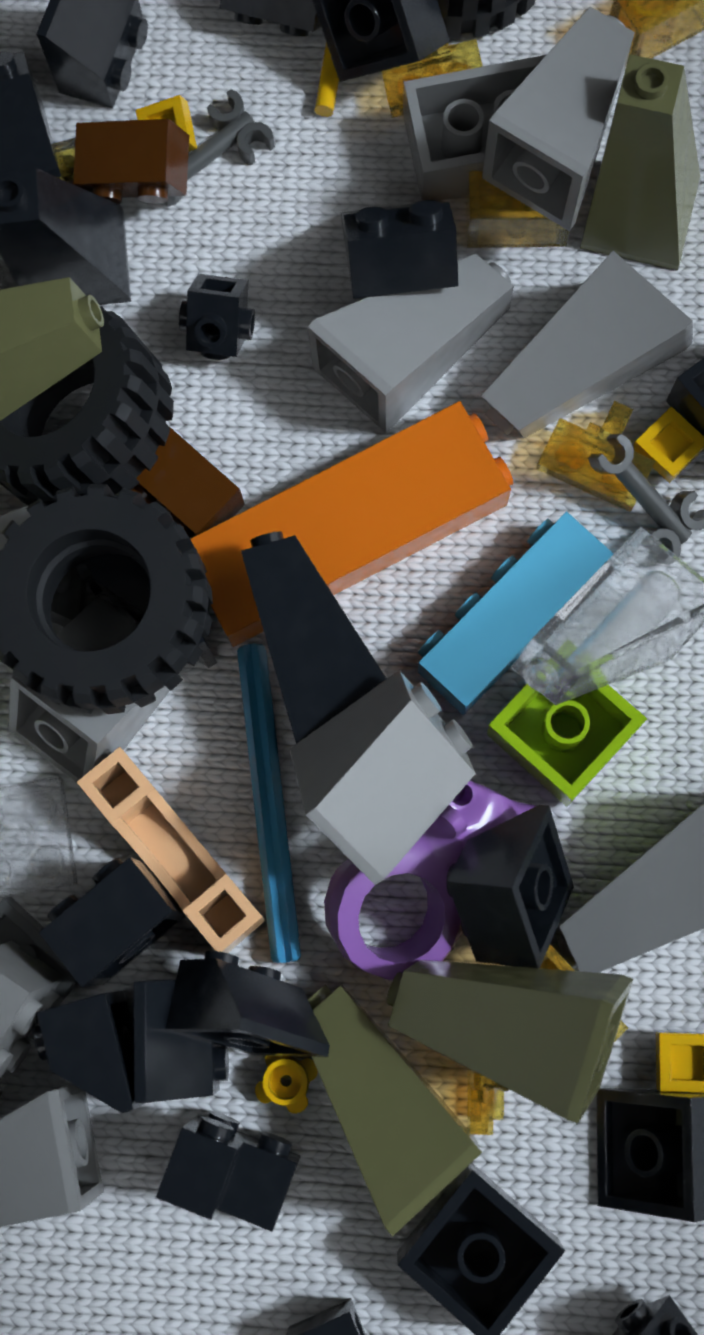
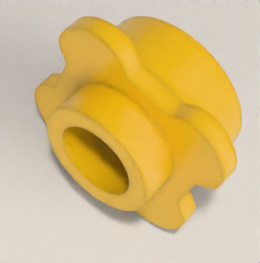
(291, 1096)

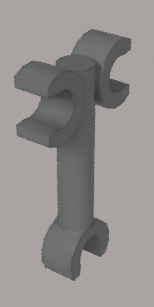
(233, 128)
(674, 519)

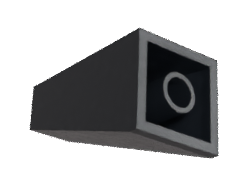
(63, 232)
(309, 637)

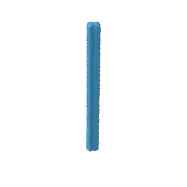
(268, 804)

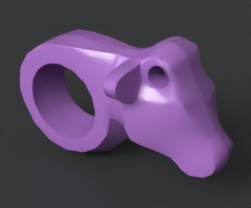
(430, 858)

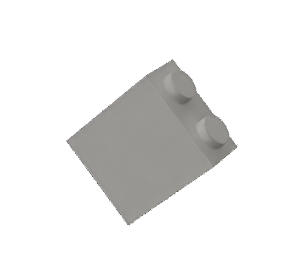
(73, 738)
(382, 773)

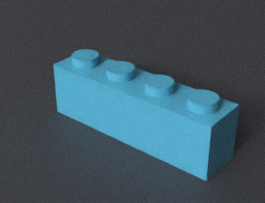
(504, 620)

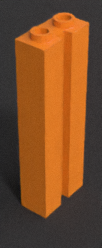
(363, 511)

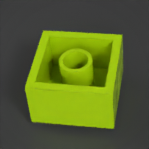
(565, 741)

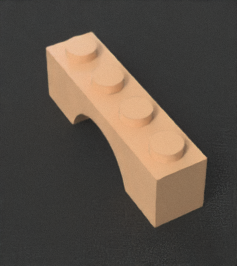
(171, 851)

